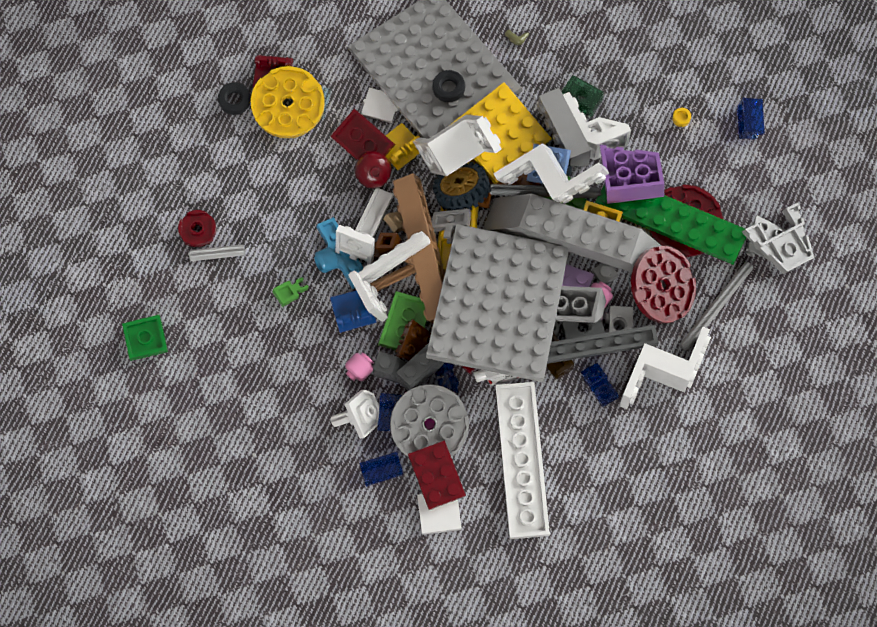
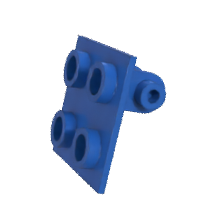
(351, 311)

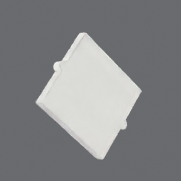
(378, 106)

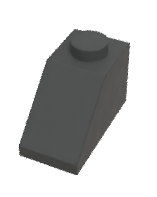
(387, 366)

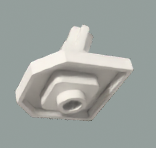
(361, 412)

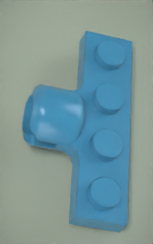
(327, 258)

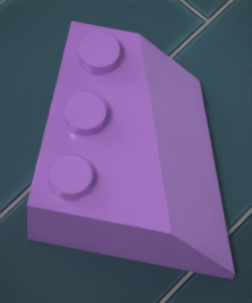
(631, 174)

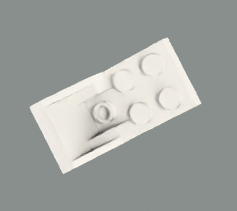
(607, 131)

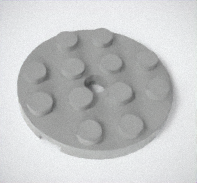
(424, 403)

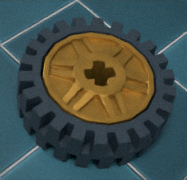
(462, 187)

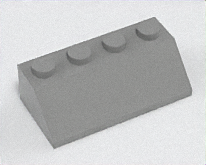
(564, 127)
(580, 304)

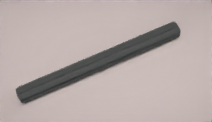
(512, 190)

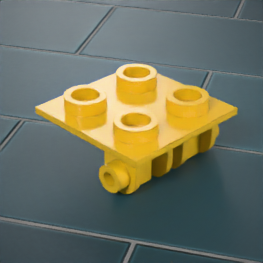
(404, 149)

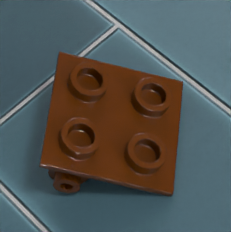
(414, 340)

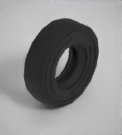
(448, 75)
(234, 109)

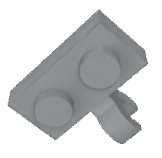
(447, 221)

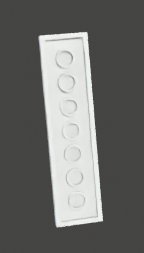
(522, 460)

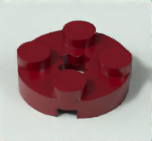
(204, 236)

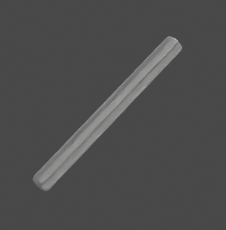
(716, 306)

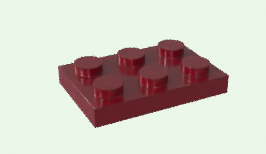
(360, 136)
(436, 475)

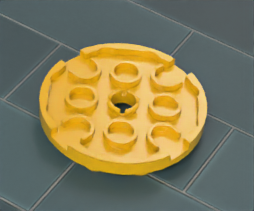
(298, 117)

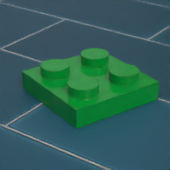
(145, 337)

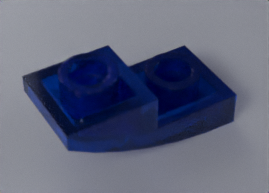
(599, 384)

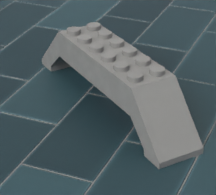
(569, 227)

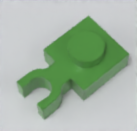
(288, 293)

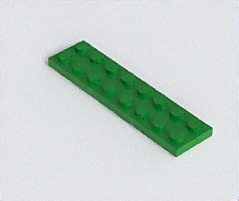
(683, 225)

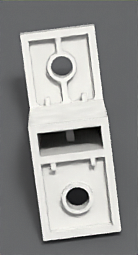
(457, 144)
(551, 174)
(665, 368)

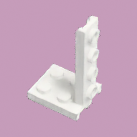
(361, 241)
(384, 264)

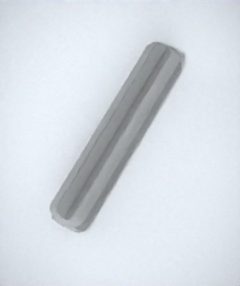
(217, 252)

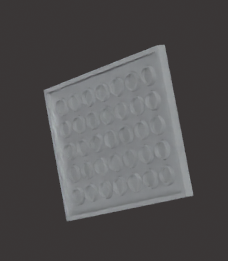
(416, 47)
(498, 303)

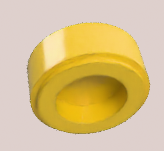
(681, 117)

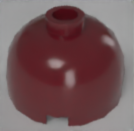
(372, 169)

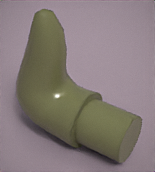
(517, 40)

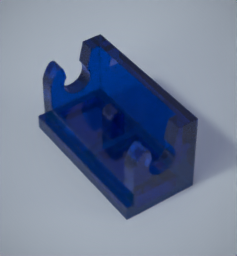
(750, 118)
(381, 469)

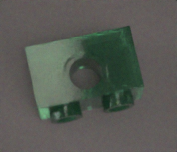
(592, 95)

